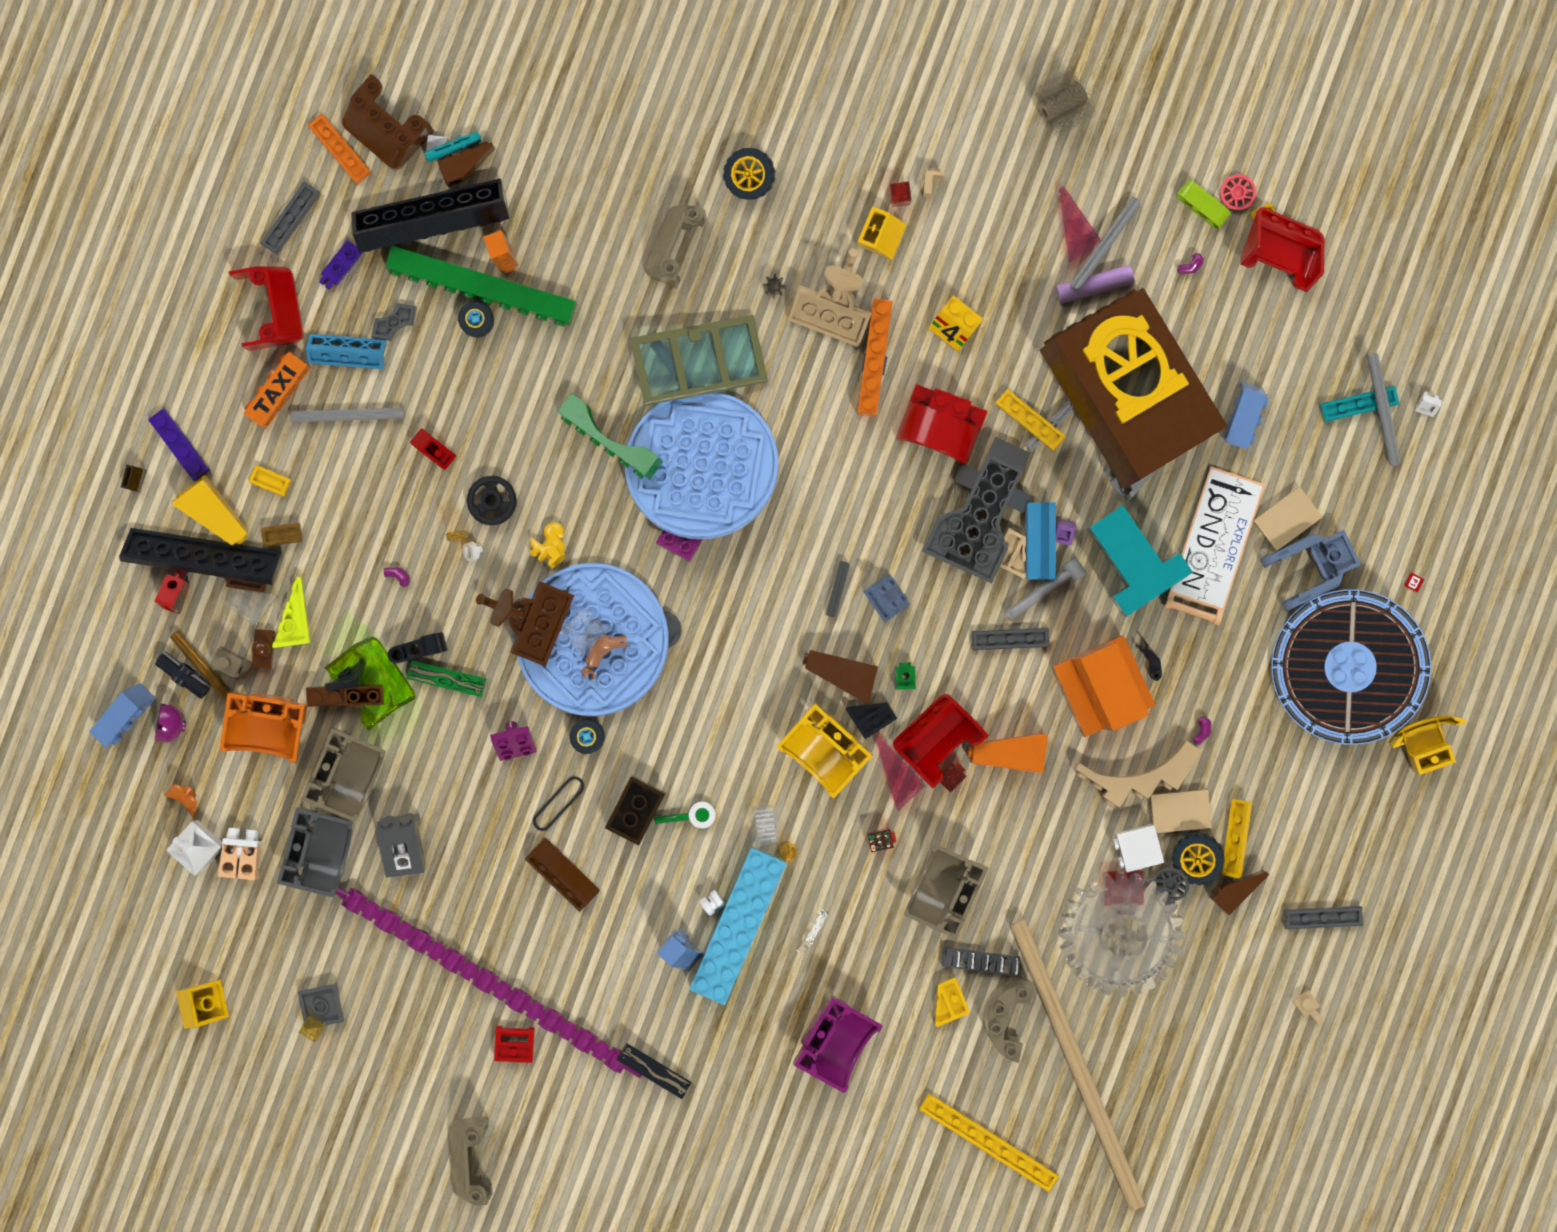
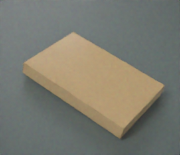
(1287, 518)
(1181, 811)

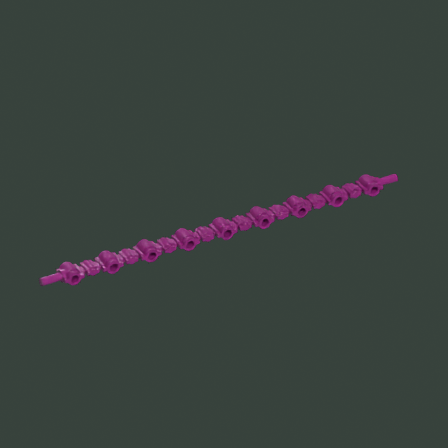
(483, 980)

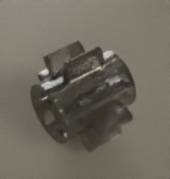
(774, 280)

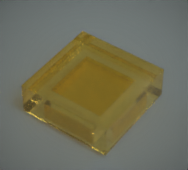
(312, 1028)

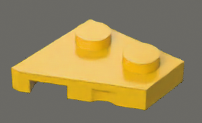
(949, 1002)

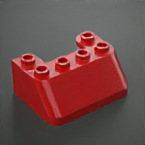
(937, 735)

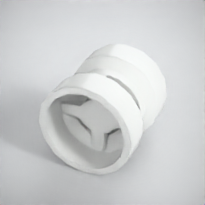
(712, 902)

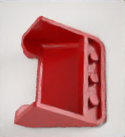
(1286, 247)

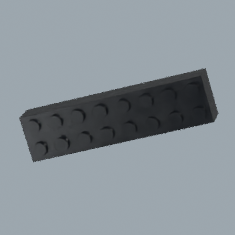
(429, 215)

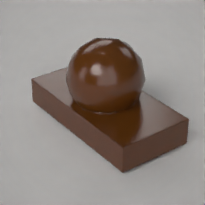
(263, 648)

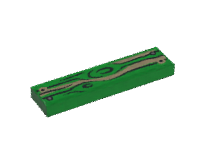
(446, 678)

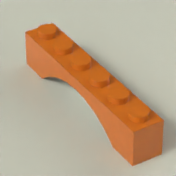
(874, 357)

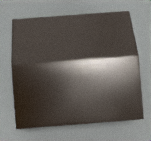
(133, 478)

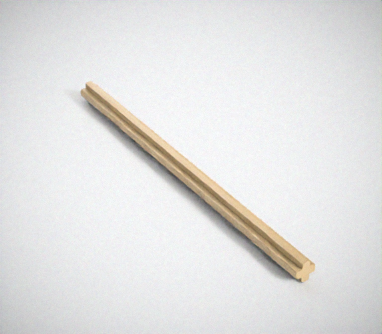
(1077, 1065)

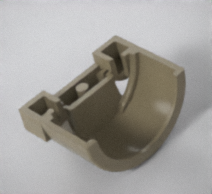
(346, 773)
(945, 890)

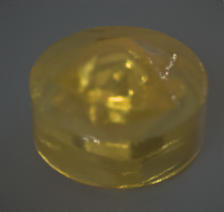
(786, 851)

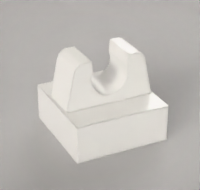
(1428, 405)

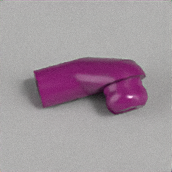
(399, 573)

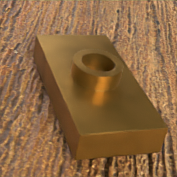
(281, 534)

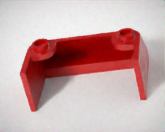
(284, 306)

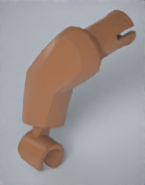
(600, 648)

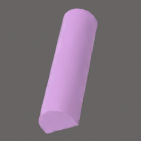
(1096, 284)

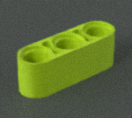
(1203, 204)

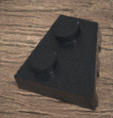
(871, 717)

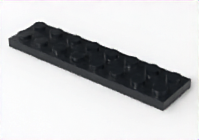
(200, 556)

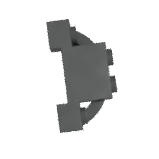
(318, 849)

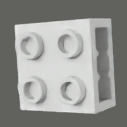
(1138, 848)

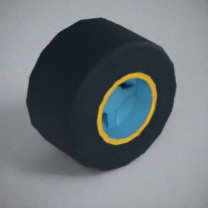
(476, 319)
(587, 736)

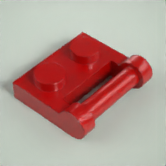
(511, 1050)

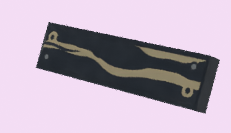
(653, 1071)

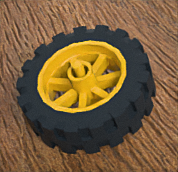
(730, 173)
(1200, 840)

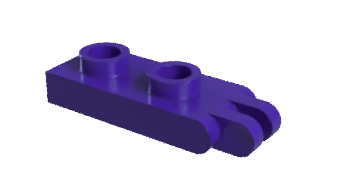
(340, 265)

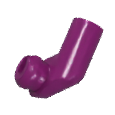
(1193, 266)
(1205, 730)

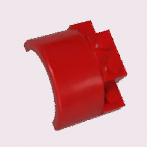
(942, 423)

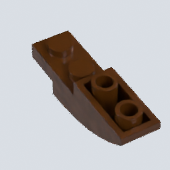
(353, 696)

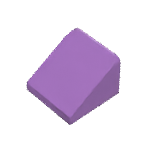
(1065, 531)

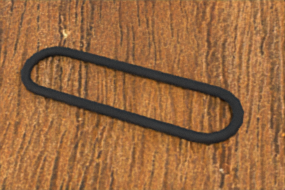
(561, 812)

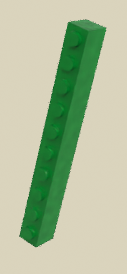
(480, 285)

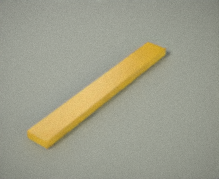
(988, 1142)

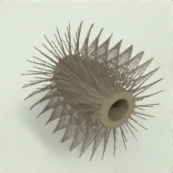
(1063, 101)

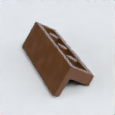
(562, 874)

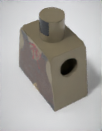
(230, 663)

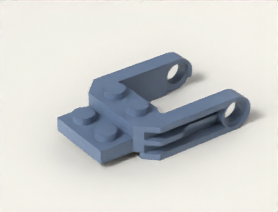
(1331, 556)

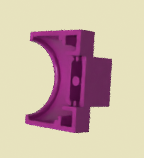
(838, 1039)

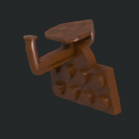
(536, 621)

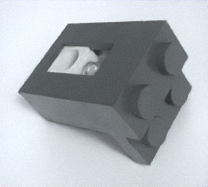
(398, 831)

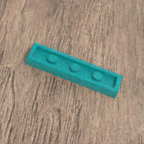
(1355, 405)

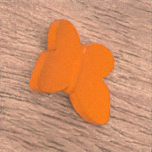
(185, 796)

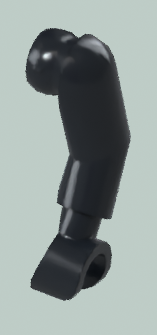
(1154, 662)

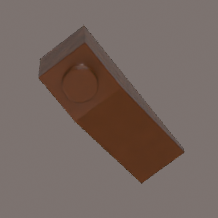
(1234, 892)

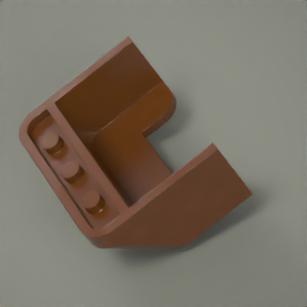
(379, 130)

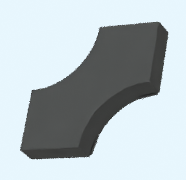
(386, 327)

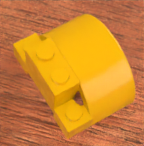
(825, 749)

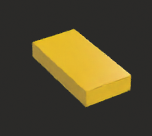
(270, 480)

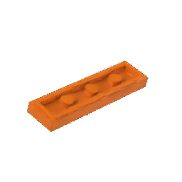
(339, 149)

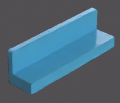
(1041, 540)

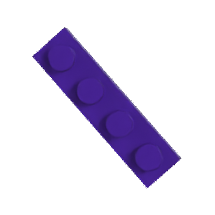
(179, 444)

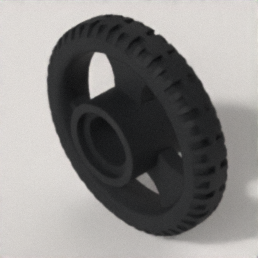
(490, 483)

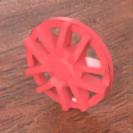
(1238, 192)

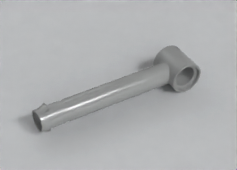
(1071, 571)

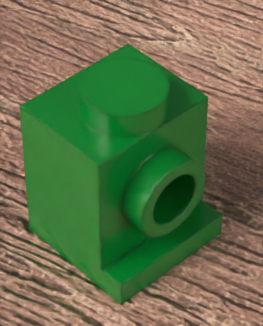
(902, 684)

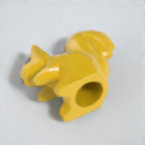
(552, 548)

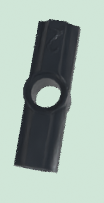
(183, 674)

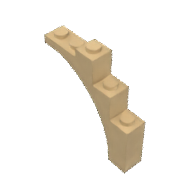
(1171, 772)

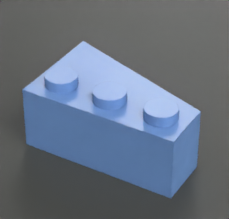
(1246, 415)
(122, 715)
(679, 951)

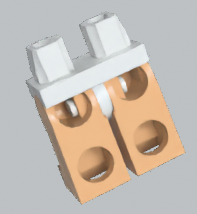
(240, 856)

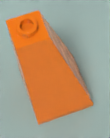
(1017, 752)

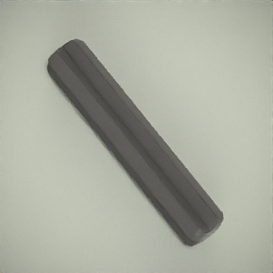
(837, 589)

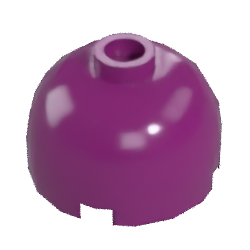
(169, 723)

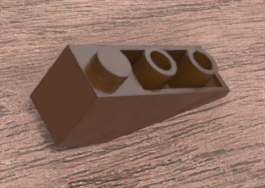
(461, 166)

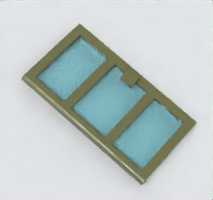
(698, 360)

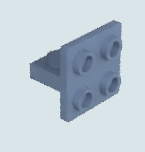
(886, 597)

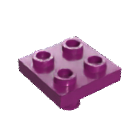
(678, 545)
(513, 742)

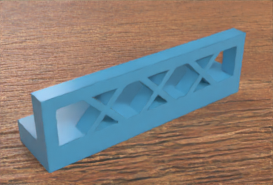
(345, 354)

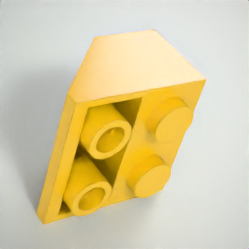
(881, 233)

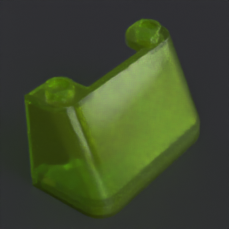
(377, 672)

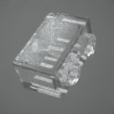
(765, 825)

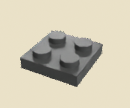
(322, 1004)

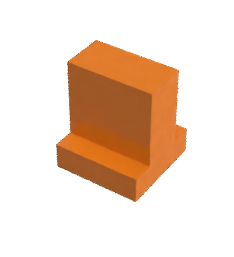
(1104, 687)

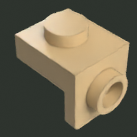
(926, 184)

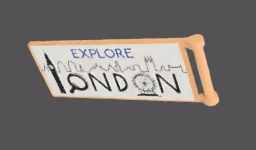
(1216, 542)

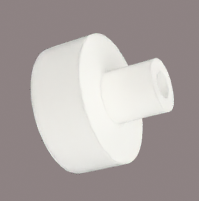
(471, 551)

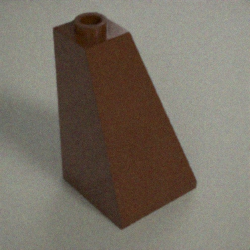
(848, 675)

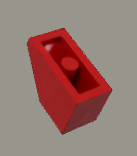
(432, 449)

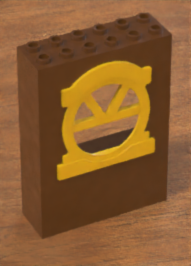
(1129, 430)

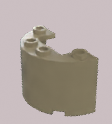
(996, 1015)

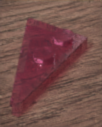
(1078, 231)
(901, 779)

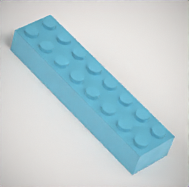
(738, 925)

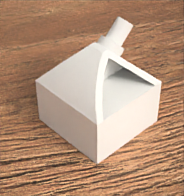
(195, 847)

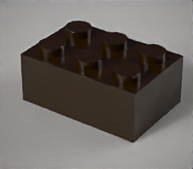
(635, 810)

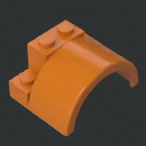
(265, 726)

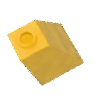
(210, 509)

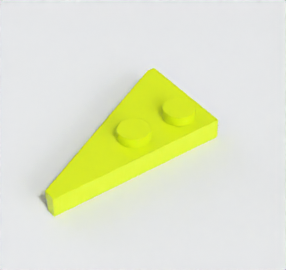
(294, 625)

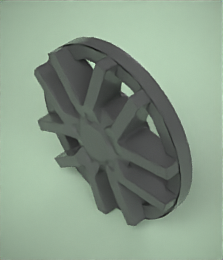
(1171, 882)

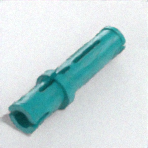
(452, 146)

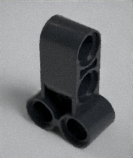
(428, 645)

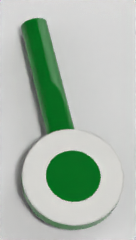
(701, 815)

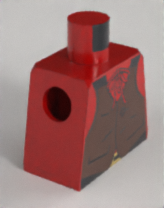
(171, 598)

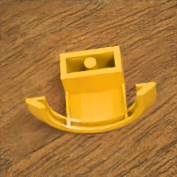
(1426, 743)

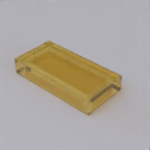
(458, 536)

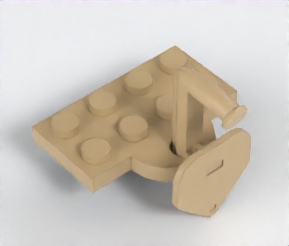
(828, 310)

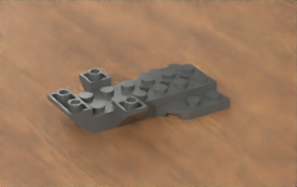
(992, 491)

